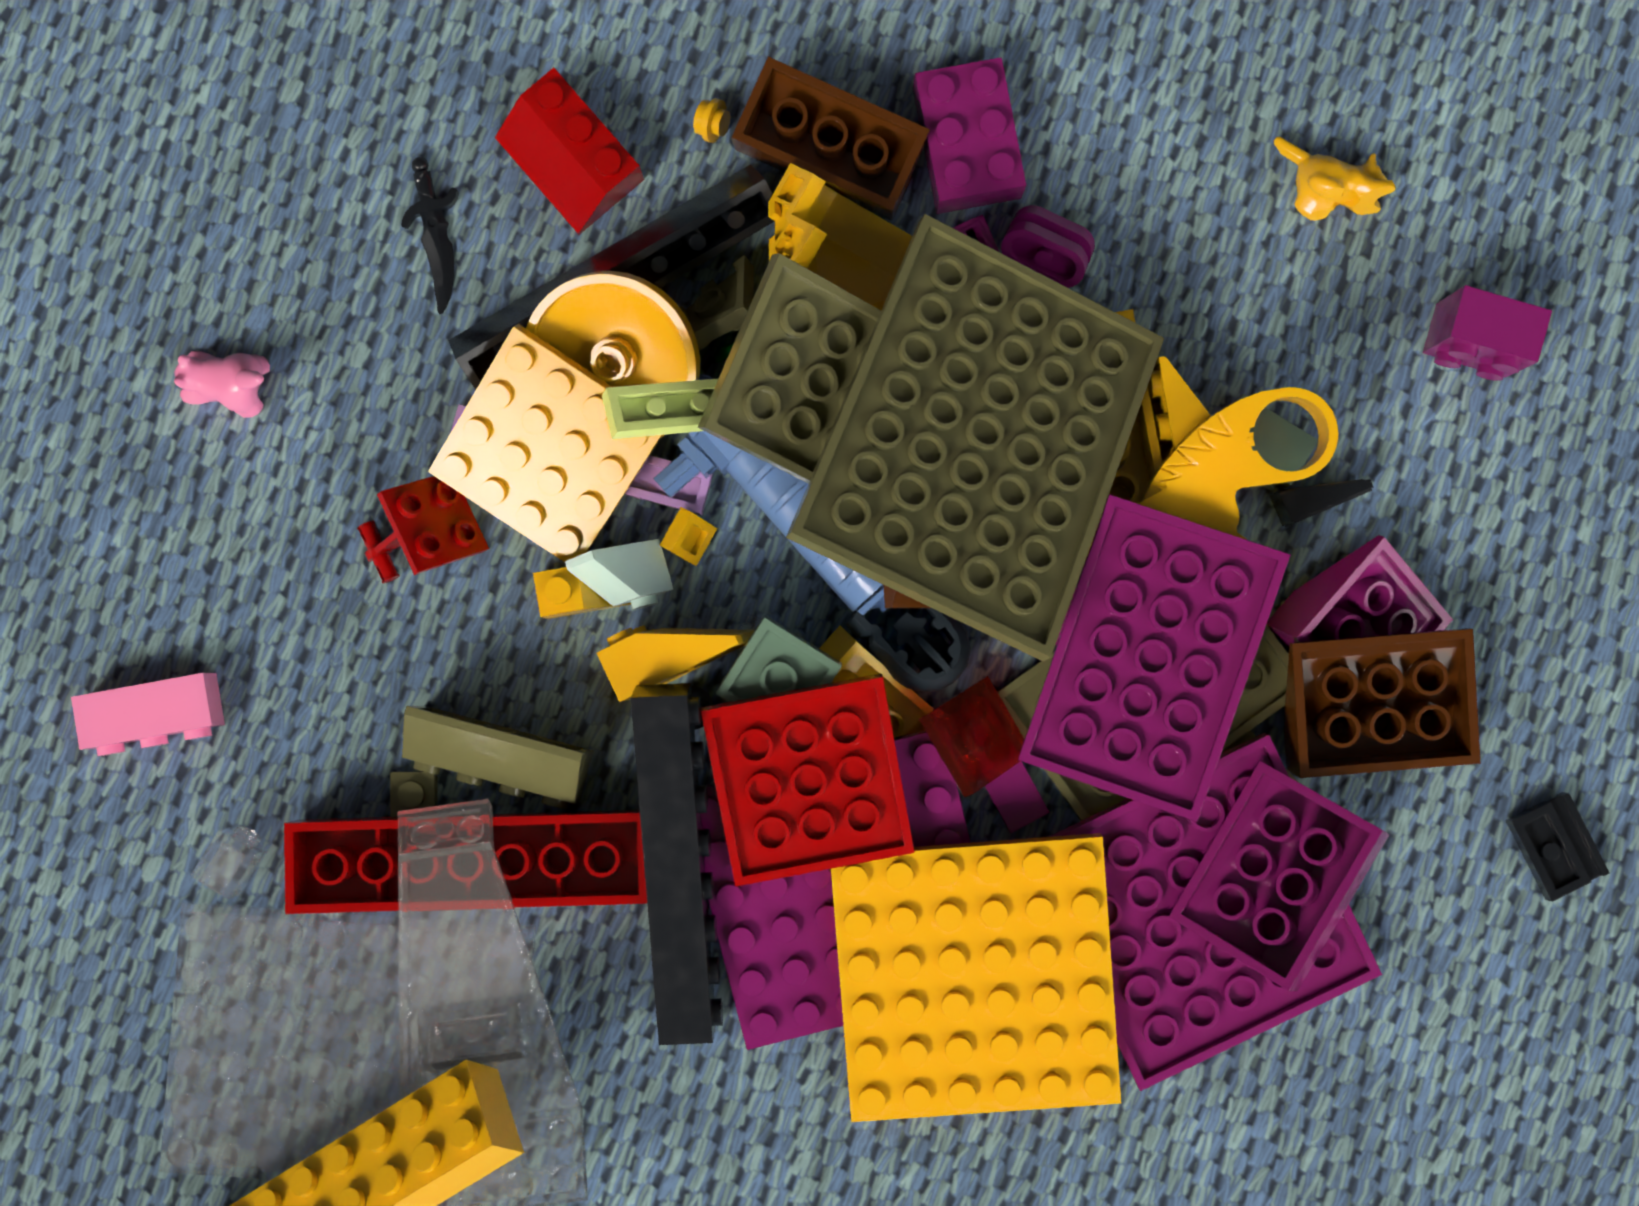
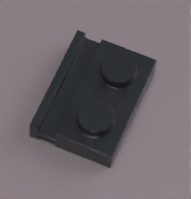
(1557, 846)

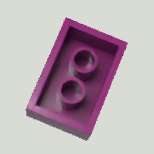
(971, 137)

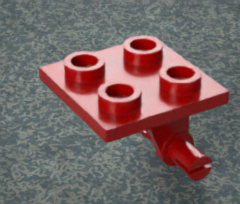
(429, 525)

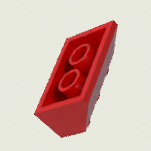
(568, 151)

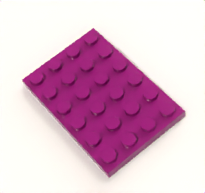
(1153, 657)

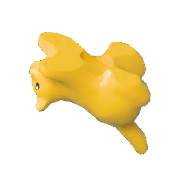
(1329, 182)

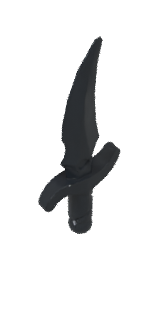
(434, 237)

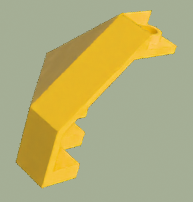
(835, 236)

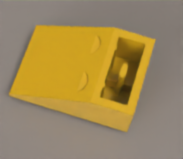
(1173, 406)

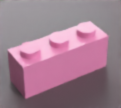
(148, 713)

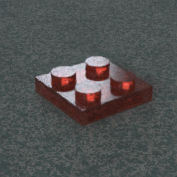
(974, 736)

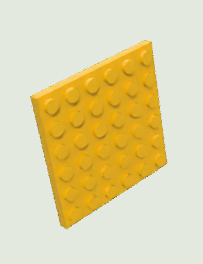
(977, 979)

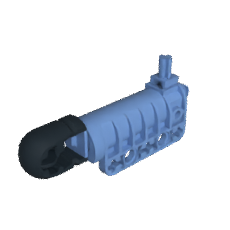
(779, 498)

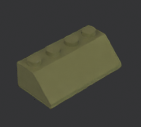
(495, 754)

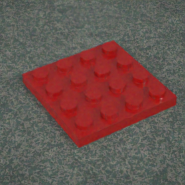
(807, 779)

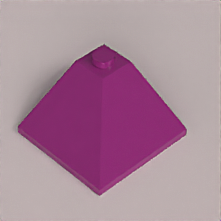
(1360, 597)

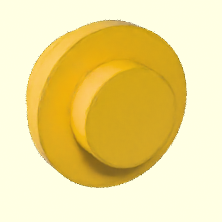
(711, 119)

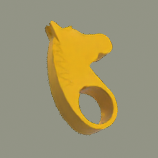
(1217, 460)

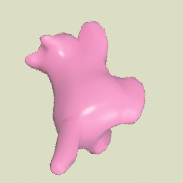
(225, 380)

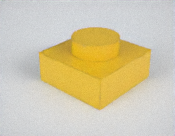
(688, 536)

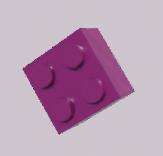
(1486, 333)

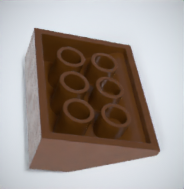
(1381, 703)

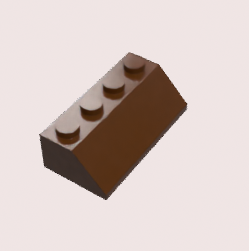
(832, 134)

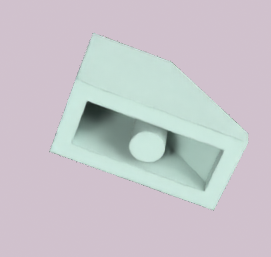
(624, 573)

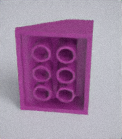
(1278, 876)

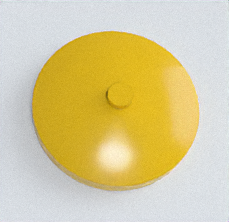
(619, 329)

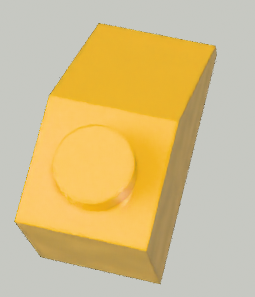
(564, 595)

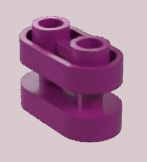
(1049, 245)

